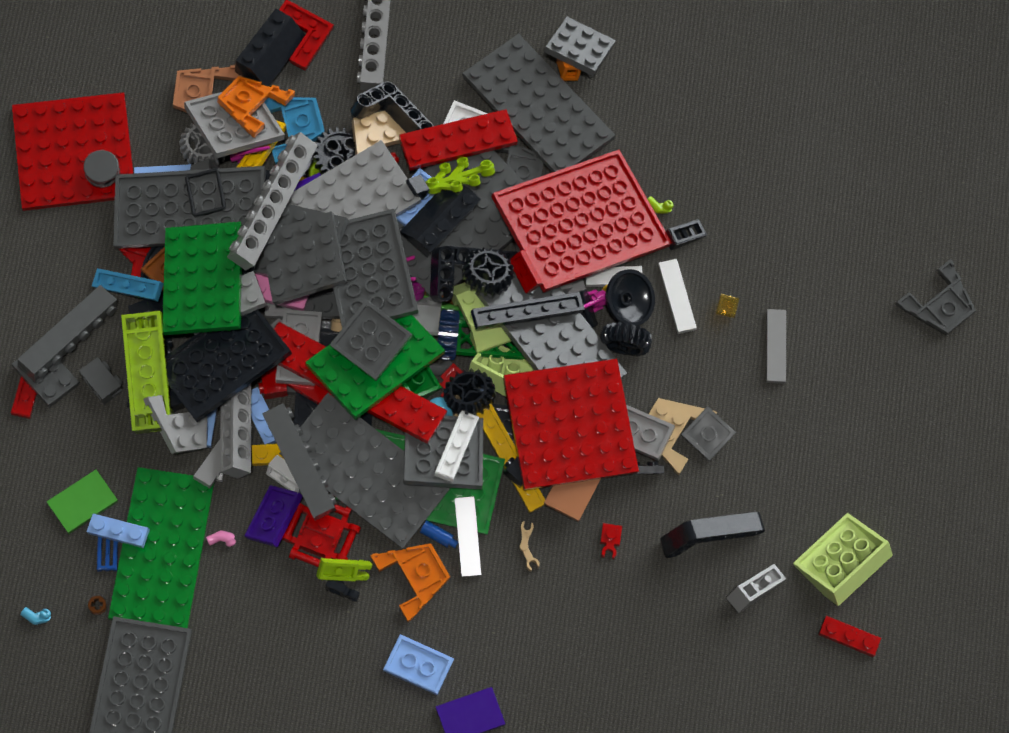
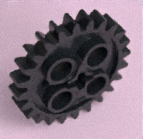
(326, 157)

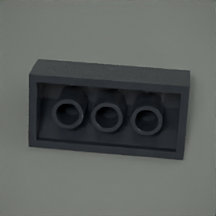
(269, 49)
(439, 218)

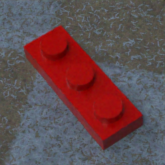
(849, 636)

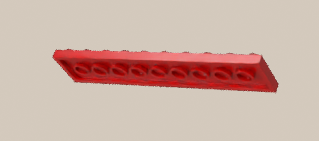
(400, 408)

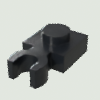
(338, 588)

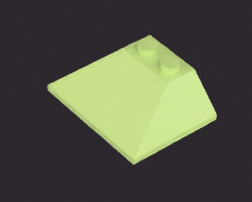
(483, 338)

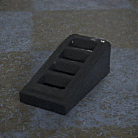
(676, 239)

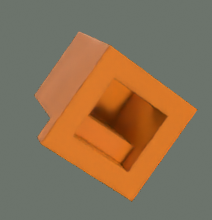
(568, 72)

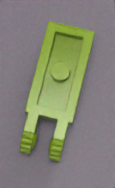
(343, 569)

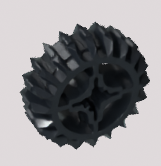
(483, 276)
(626, 339)
(467, 388)

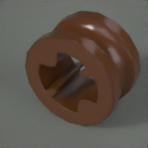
(92, 601)

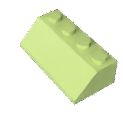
(498, 367)

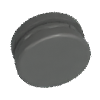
(101, 168)

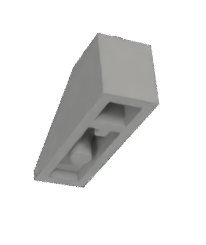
(755, 588)

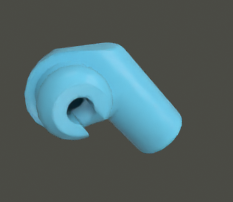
(36, 618)

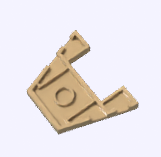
(375, 128)
(678, 415)

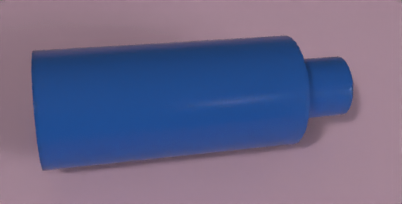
(438, 535)

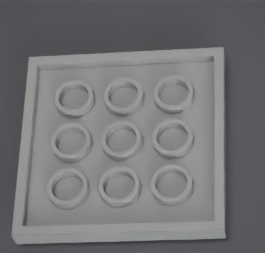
(224, 133)

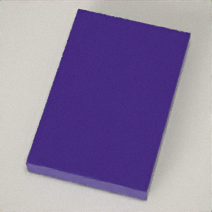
(273, 516)
(471, 713)

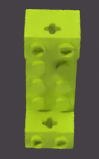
(145, 367)

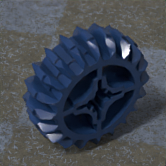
(448, 333)

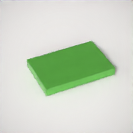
(81, 500)

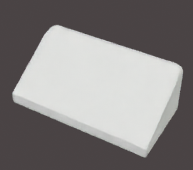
(280, 472)

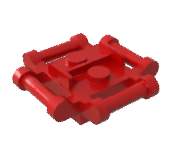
(320, 536)

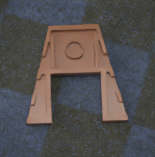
(198, 83)

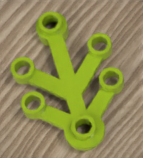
(458, 177)

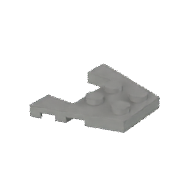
(178, 430)

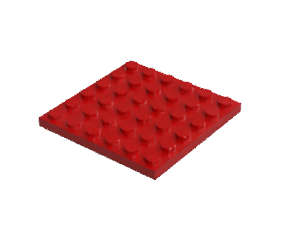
(55, 141)
(570, 424)

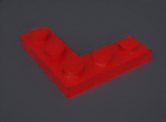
(316, 29)

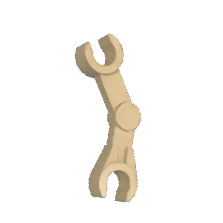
(524, 546)

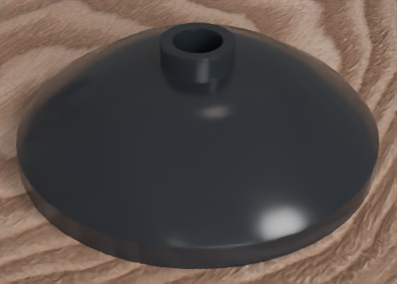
(637, 295)

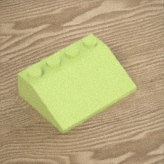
(843, 558)

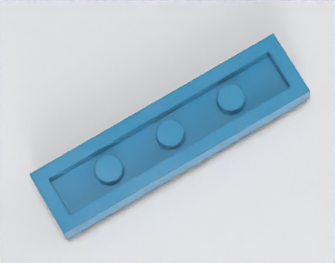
(128, 284)

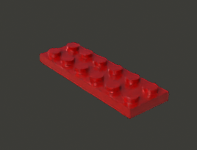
(458, 139)

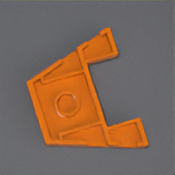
(246, 96)
(422, 570)

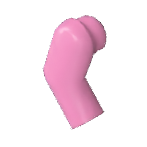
(223, 536)

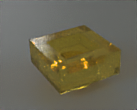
(727, 305)

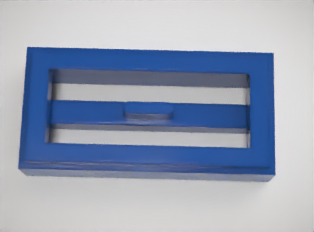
(107, 567)

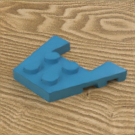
(299, 116)

